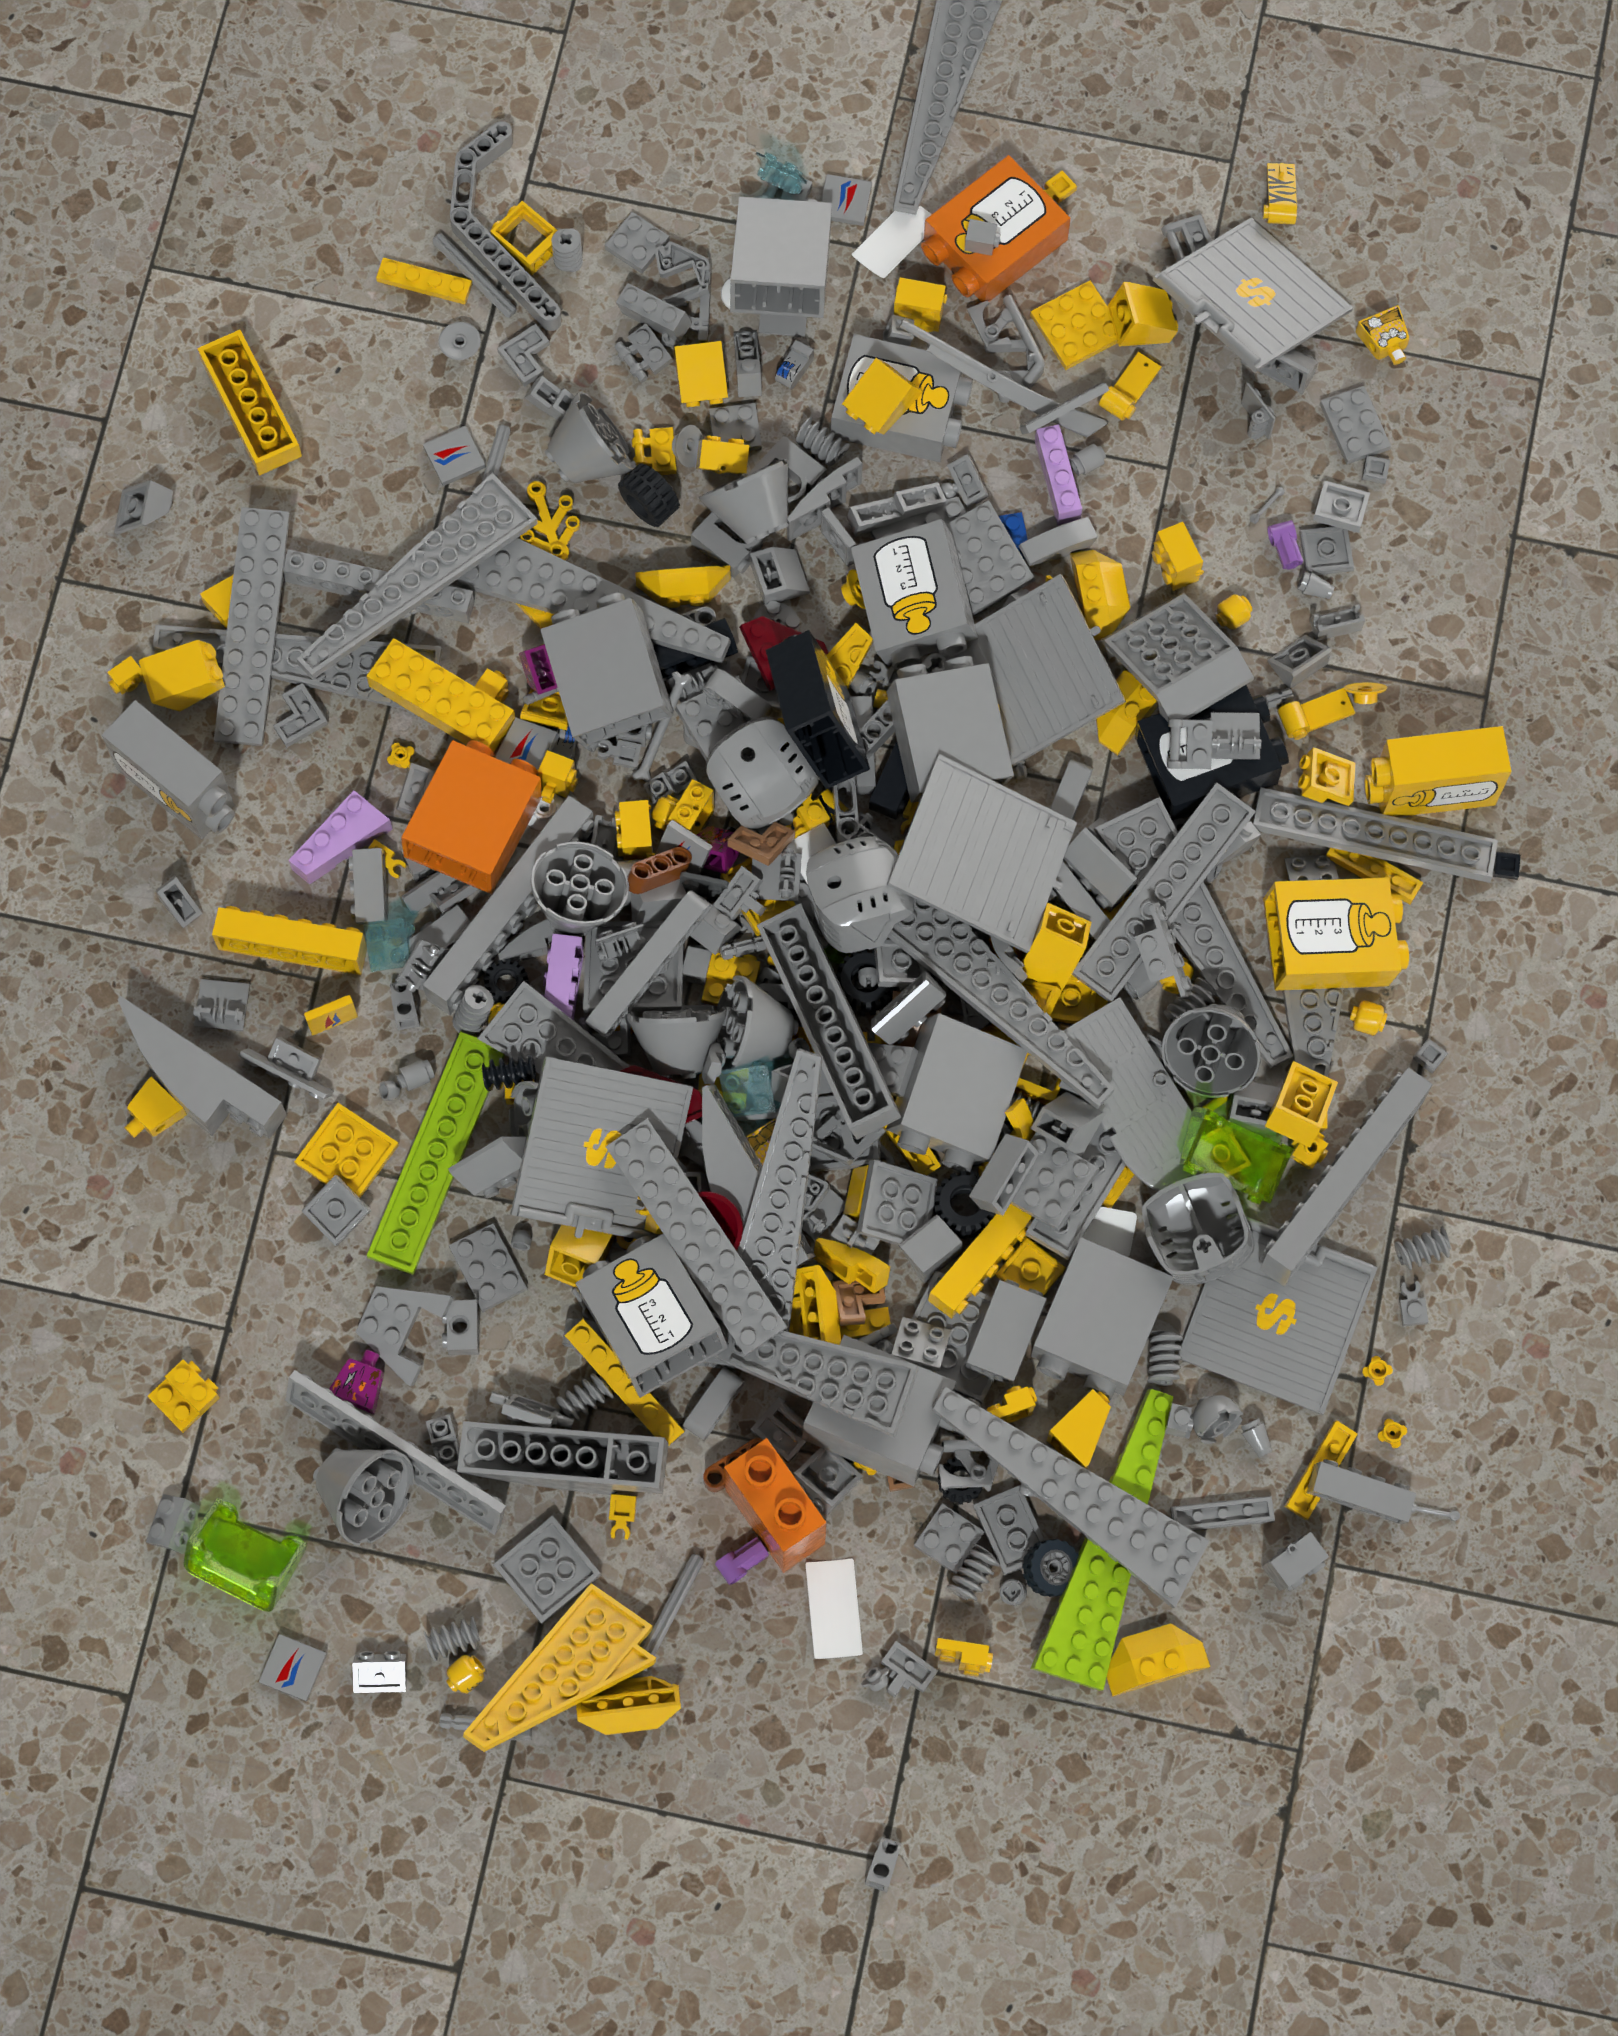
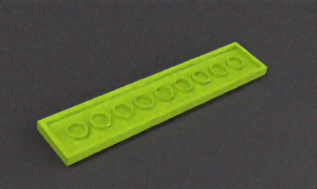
(436, 1148)

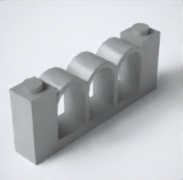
(724, 549)

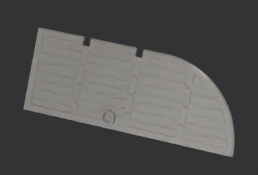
(1145, 1105)

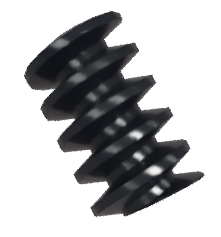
(508, 1073)

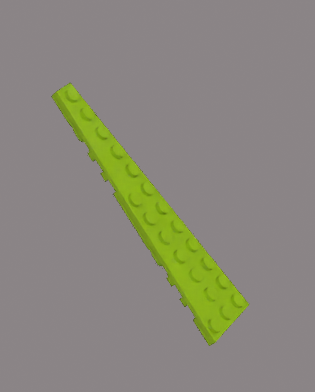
(1091, 1607)

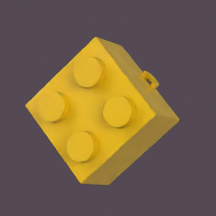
(921, 303)
(717, 455)
(1177, 556)
(635, 830)

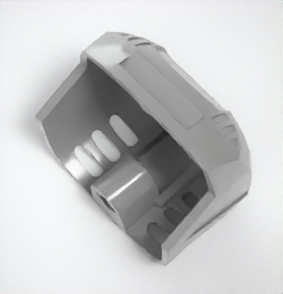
(764, 777)
(863, 871)
(1197, 1224)

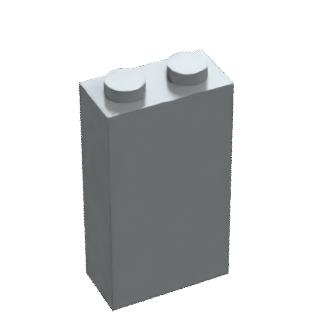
(1006, 1332)

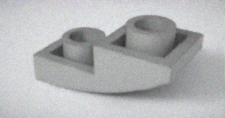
(670, 783)
(1009, 958)
(713, 1064)
(444, 1441)

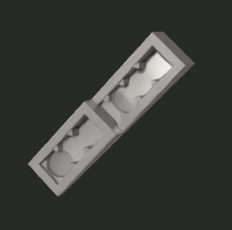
(903, 505)

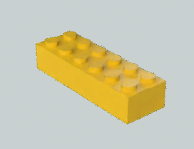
(249, 402)
(439, 696)
(290, 940)

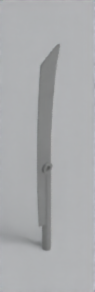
(1074, 420)

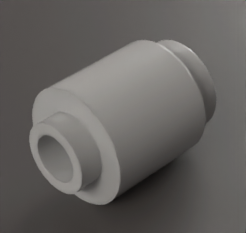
(1087, 459)
(415, 1075)

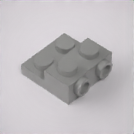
(896, 966)
(827, 1479)

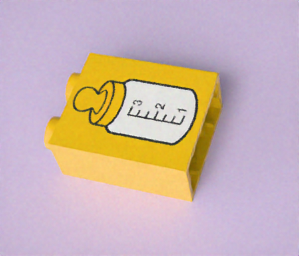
(1439, 772)
(1334, 933)

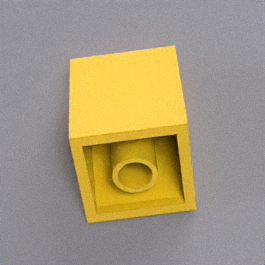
(1142, 315)
(700, 373)
(881, 397)
(182, 675)
(1056, 947)
(573, 1255)
(1080, 1428)

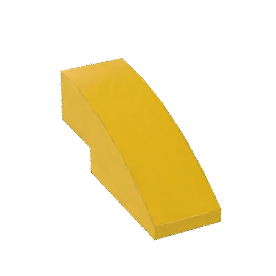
(852, 1264)

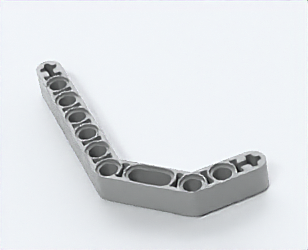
(498, 140)
(885, 729)

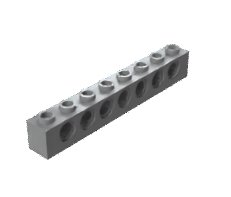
(357, 580)

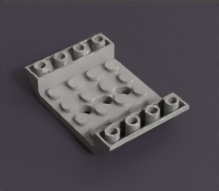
(1190, 674)

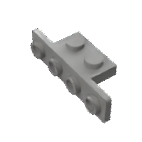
(440, 890)
(1160, 953)
(290, 1063)

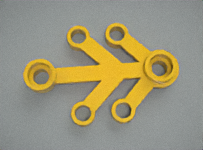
(549, 526)

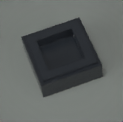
(1507, 865)

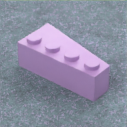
(346, 829)
(564, 972)

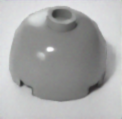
(1215, 1416)

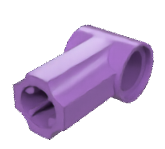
(1284, 538)
(736, 1564)

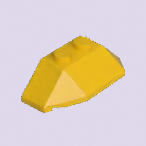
(683, 585)
(1100, 590)
(1120, 724)
(815, 1306)
(1154, 1658)
(630, 1706)

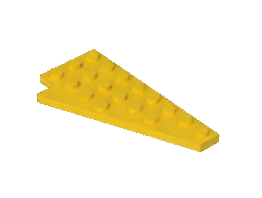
(577, 1659)

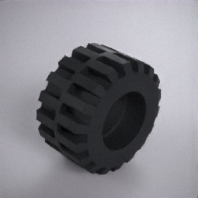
(648, 495)
(860, 1000)
(960, 1224)

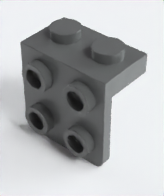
(706, 884)

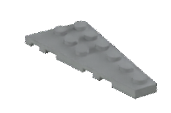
(1312, 1025)

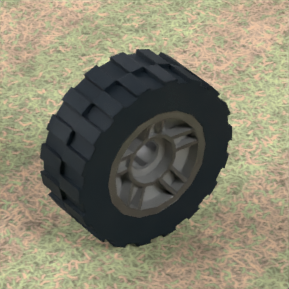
(1037, 1563)

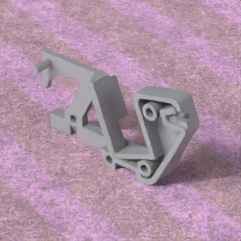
(675, 259)
(989, 336)
(819, 1188)
(978, 1475)

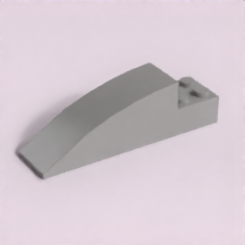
(200, 1081)
(731, 1161)
(564, 1458)

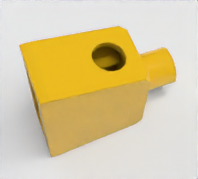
(218, 600)
(153, 1110)

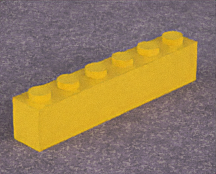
(980, 1261)

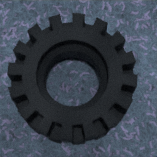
(499, 970)
(955, 1494)

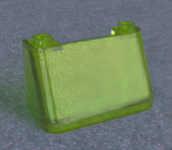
(1245, 1158)
(241, 1557)

